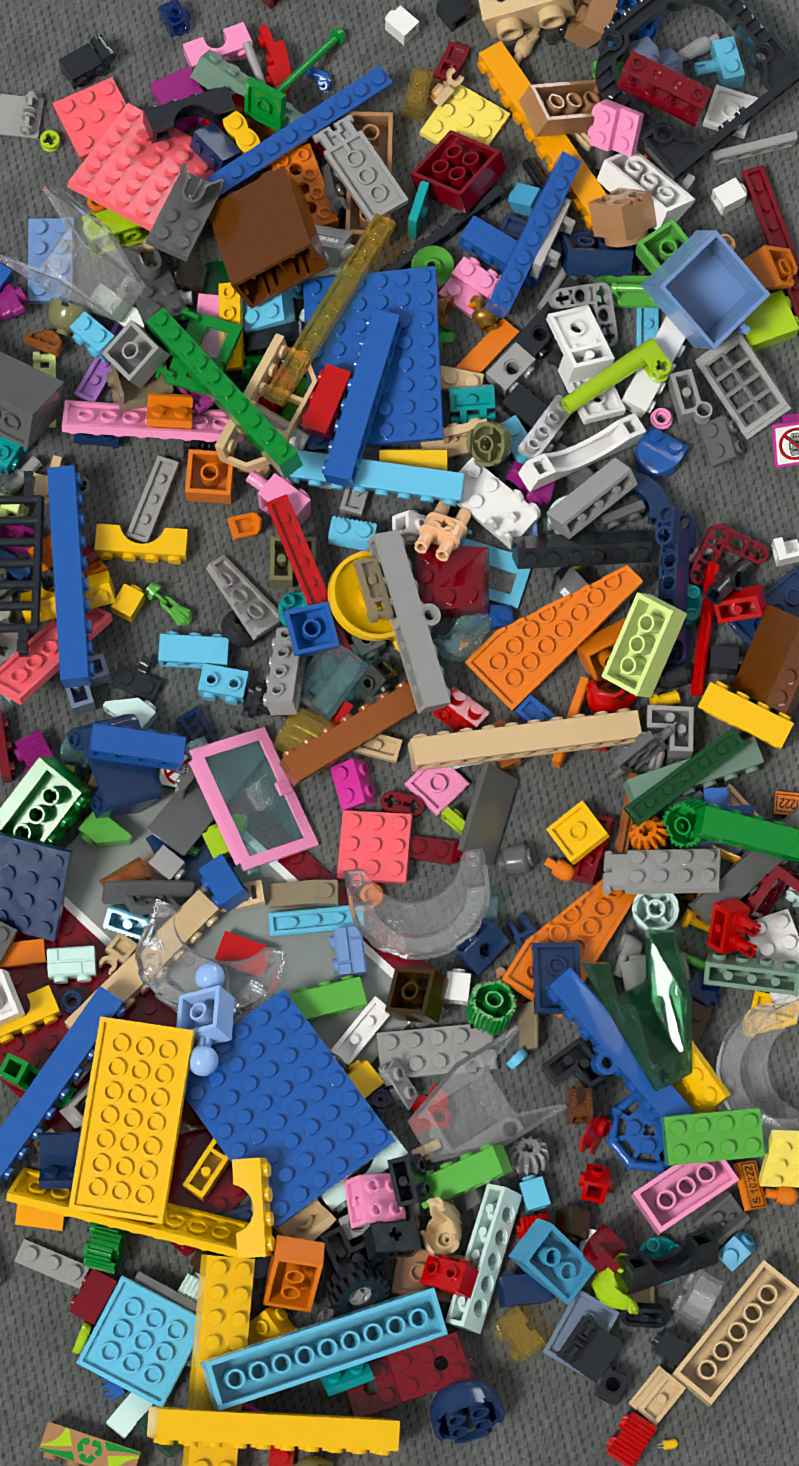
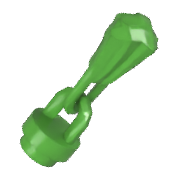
(180, 614)

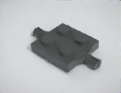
(640, 752)

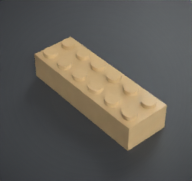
(736, 1333)

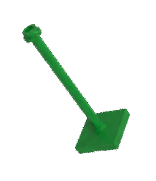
(269, 104)

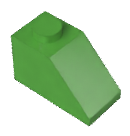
(103, 832)

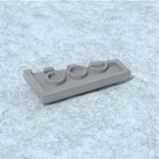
(246, 600)

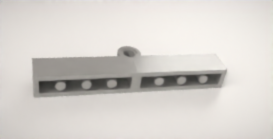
(409, 623)

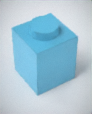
(534, 1193)

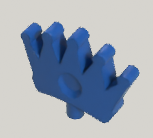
(115, 1390)

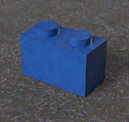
(224, 883)

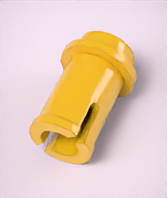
(666, 699)

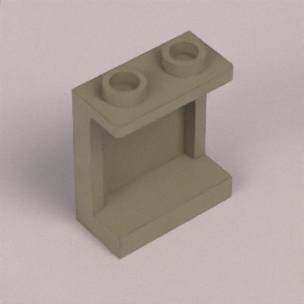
(131, 396)

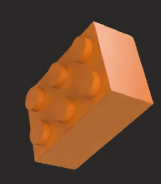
(293, 1273)

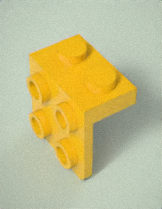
(269, 1324)

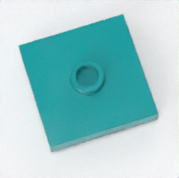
(419, 210)

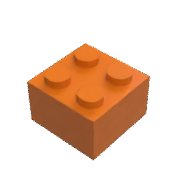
(208, 478)

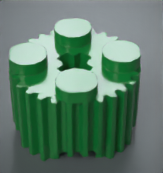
(681, 822)
(491, 1007)
(104, 1248)

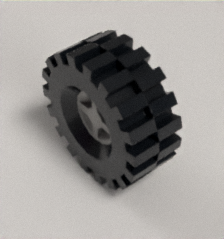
(356, 1287)

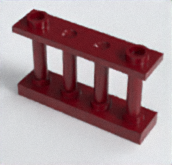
(663, 88)

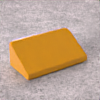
(37, 1218)

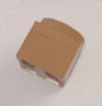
(623, 216)

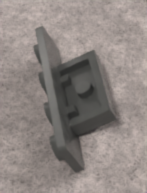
(141, 895)

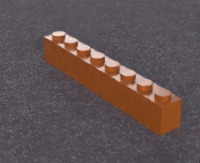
(349, 734)

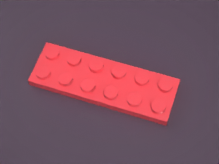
(25, 675)

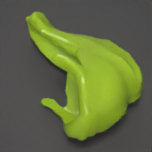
(612, 1290)

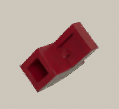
(603, 1248)

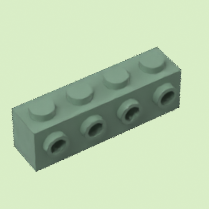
(752, 973)

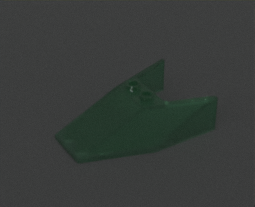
(654, 1014)

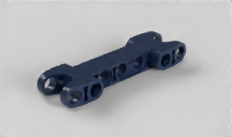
(677, 545)

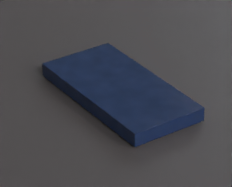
(782, 595)

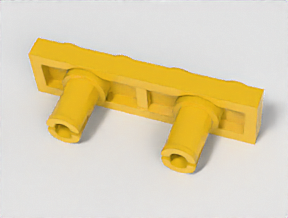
(232, 311)

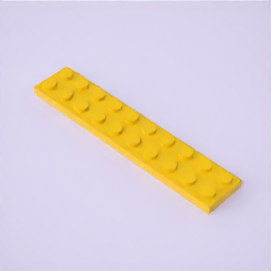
(180, 1226)

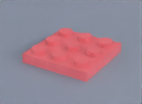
(89, 114)
(376, 844)

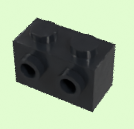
(409, 1180)

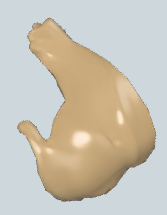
(442, 1226)

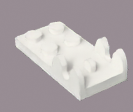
(496, 505)

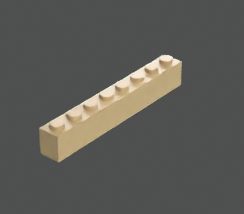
(189, 923)

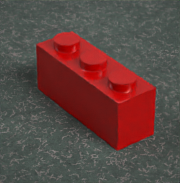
(326, 402)

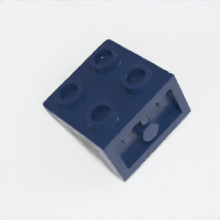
(58, 1159)

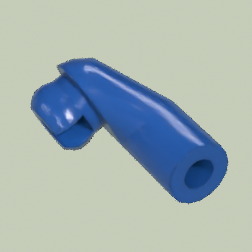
(322, 78)

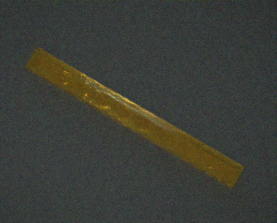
(329, 310)

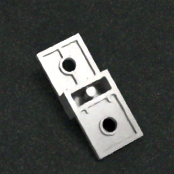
(583, 358)

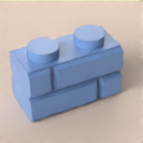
(349, 952)

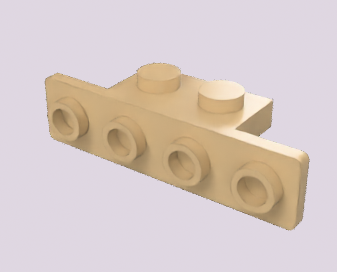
(454, 438)

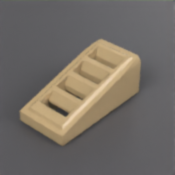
(251, 903)

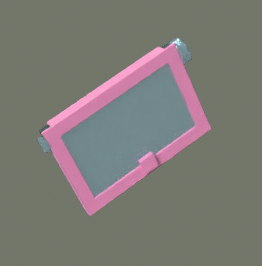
(250, 799)

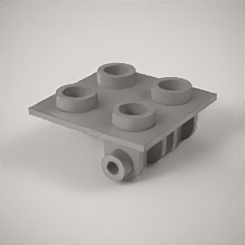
(20, 115)

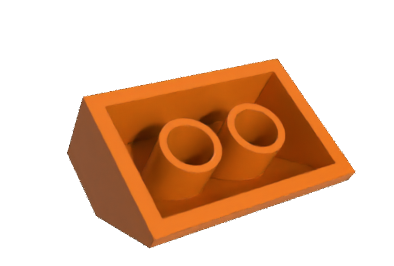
(597, 649)

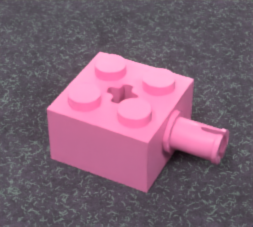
(276, 487)

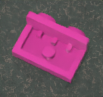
(353, 784)

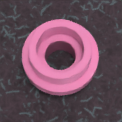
(661, 412)

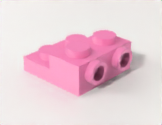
(615, 127)
(467, 281)

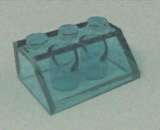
(330, 680)

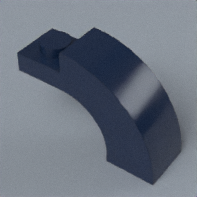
(652, 496)

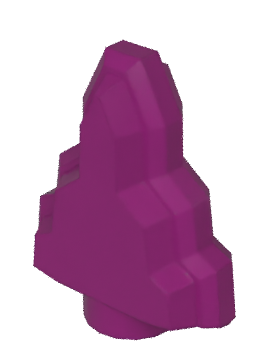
(12, 302)

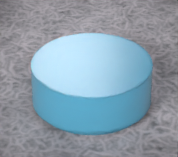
(517, 1058)

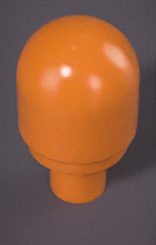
(560, 869)
(783, 1195)

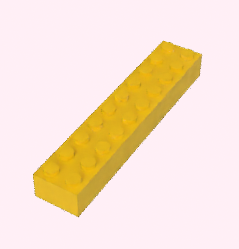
(219, 1328)
(273, 1428)

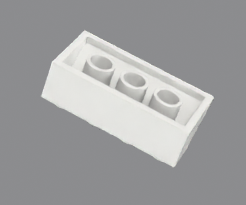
(639, 173)

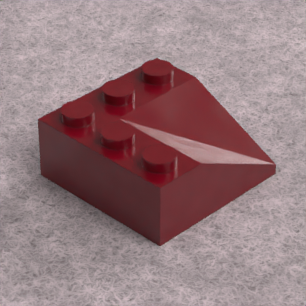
(459, 170)
(457, 584)

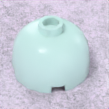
(655, 911)

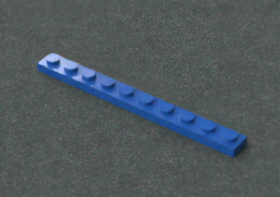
(302, 129)

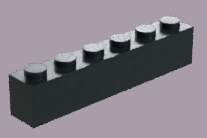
(582, 549)

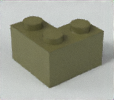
(280, 568)

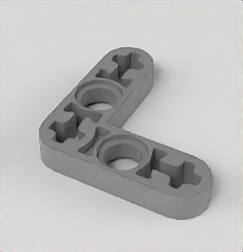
(591, 299)

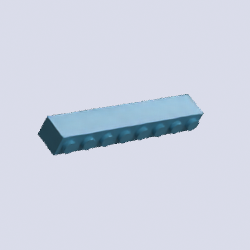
(388, 478)

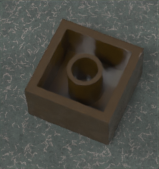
(416, 995)

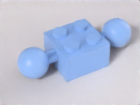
(209, 1015)

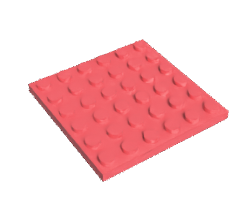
(131, 172)

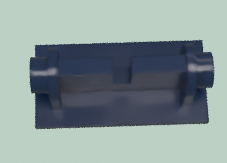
(99, 440)

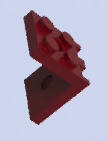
(771, 889)

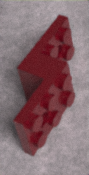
(410, 1375)

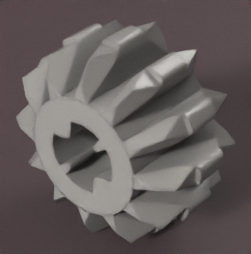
(529, 1155)

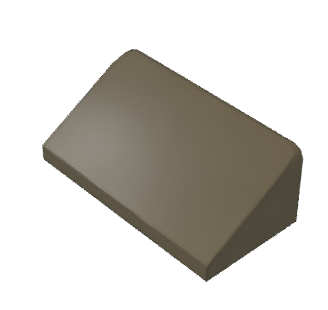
(528, 1027)

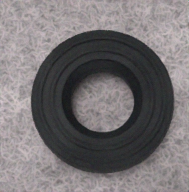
(233, 634)

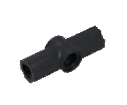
(729, 581)

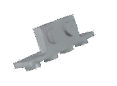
(545, 430)

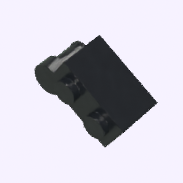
(87, 62)

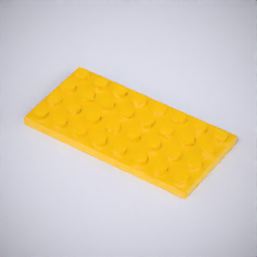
(131, 1120)

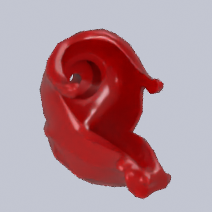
(606, 699)

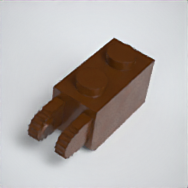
(579, 1105)

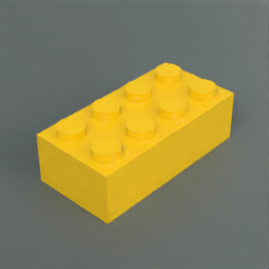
(745, 715)

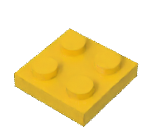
(577, 832)

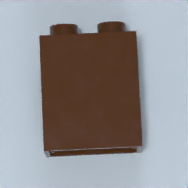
(267, 237)

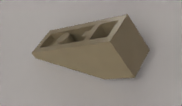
(304, 894)

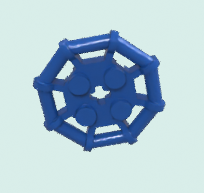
(635, 1138)

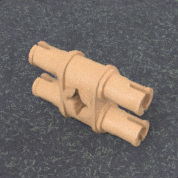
(442, 531)

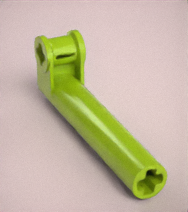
(645, 356)

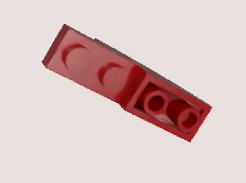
(276, 59)

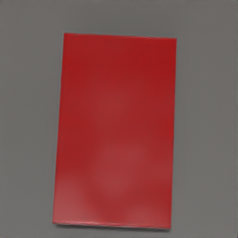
(237, 948)

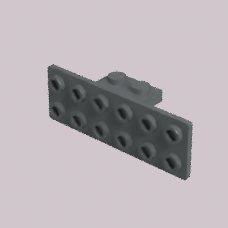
(186, 813)

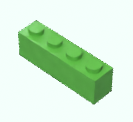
(330, 998)
(469, 1173)

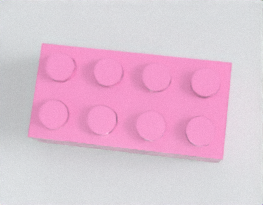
(682, 1192)

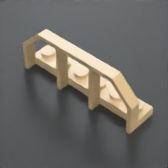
(258, 384)

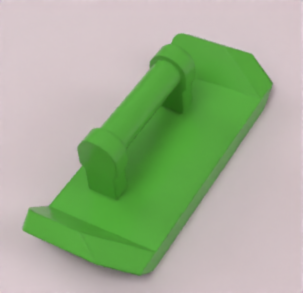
(627, 291)

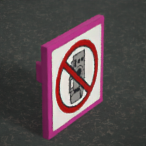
(786, 444)

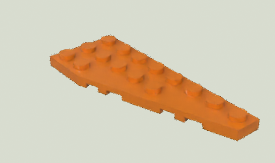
(534, 646)
(586, 921)

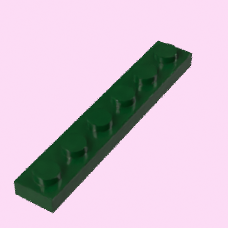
(685, 777)

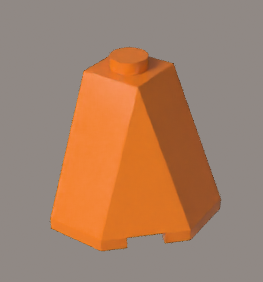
(772, 267)

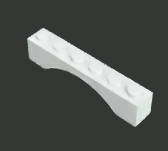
(555, 465)

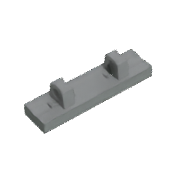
(546, 255)

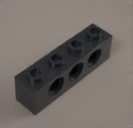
(540, 326)

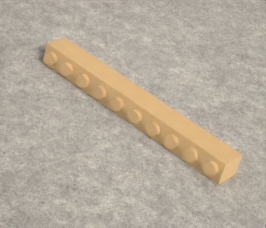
(524, 740)

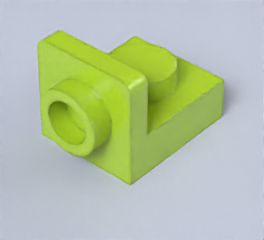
(453, 819)

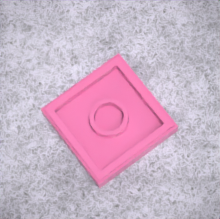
(437, 787)

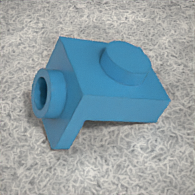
(736, 1250)

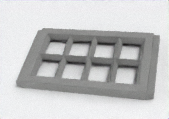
(766, 418)

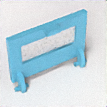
(505, 580)

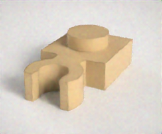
(119, 950)

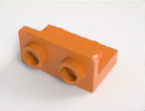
(169, 410)

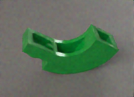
(22, 1074)

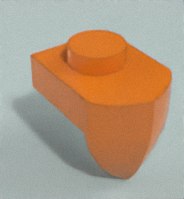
(245, 525)

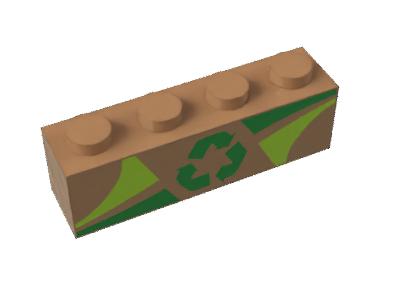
(84, 1449)

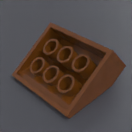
(772, 662)

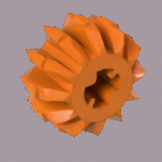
(649, 835)

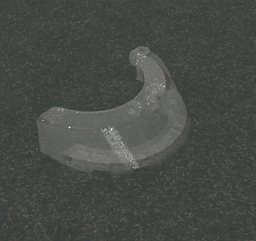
(425, 926)
(171, 965)
(744, 1063)

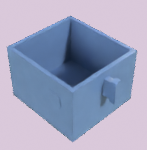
(706, 290)

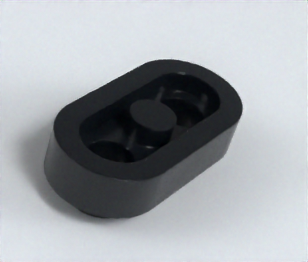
(649, 1316)

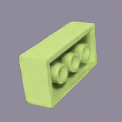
(644, 645)

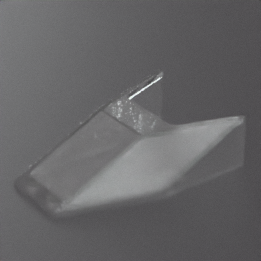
(85, 263)
(471, 1109)

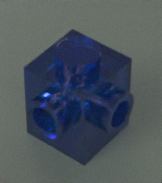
(174, 18)

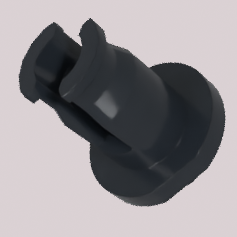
(254, 702)

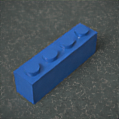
(492, 246)
(136, 746)

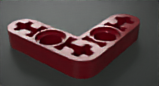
(726, 544)

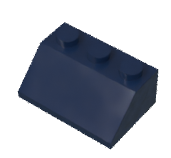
(589, 255)

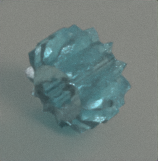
(73, 757)

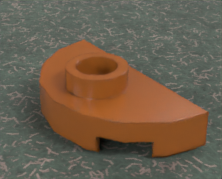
(46, 341)

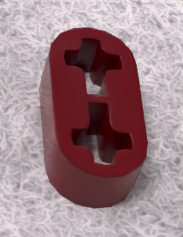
(403, 799)

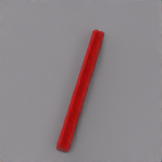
(704, 635)

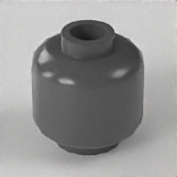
(516, 860)

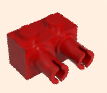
(729, 926)

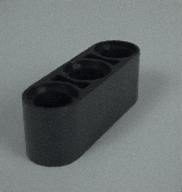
(258, 341)

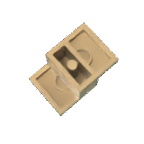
(308, 1223)

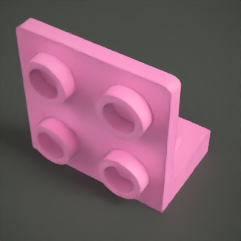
(371, 1200)

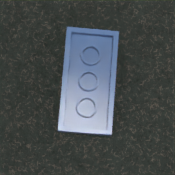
(42, 238)

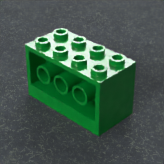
(45, 802)

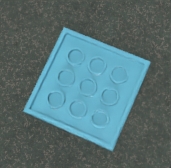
(140, 1342)

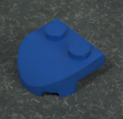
(659, 453)

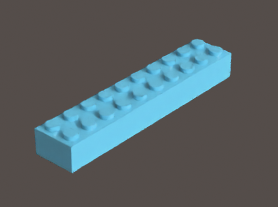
(323, 1348)

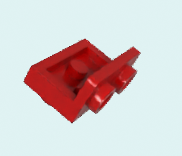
(462, 712)

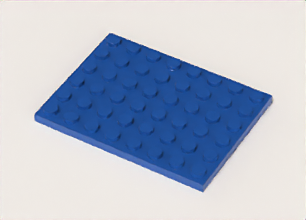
(412, 393)
(286, 1102)

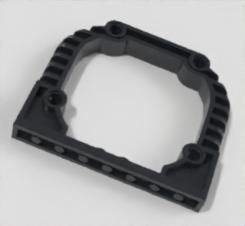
(681, 153)

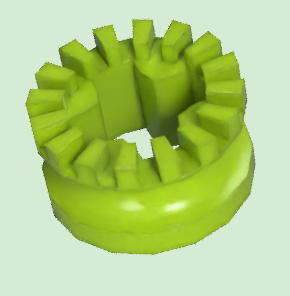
(46, 146)

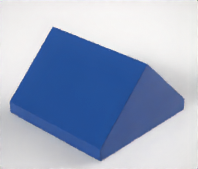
(311, 629)

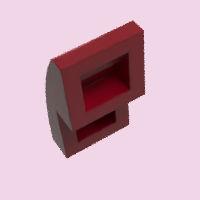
(455, 57)

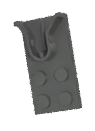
(184, 214)
(159, 283)

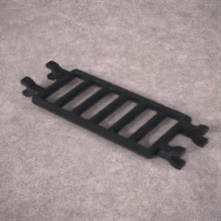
(36, 563)

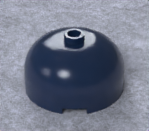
(465, 1398)

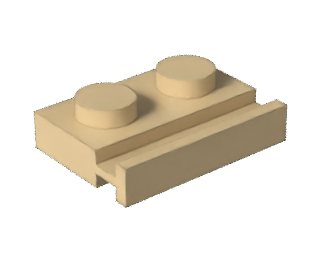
(657, 1395)

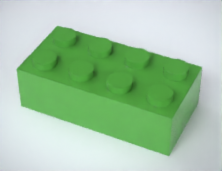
(712, 1136)

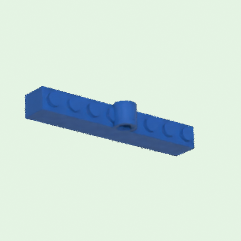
(598, 1026)

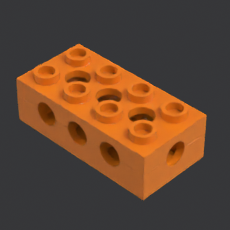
(303, 162)

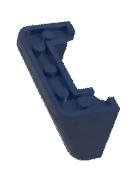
(121, 786)

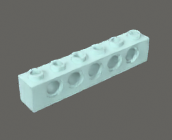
(486, 1254)

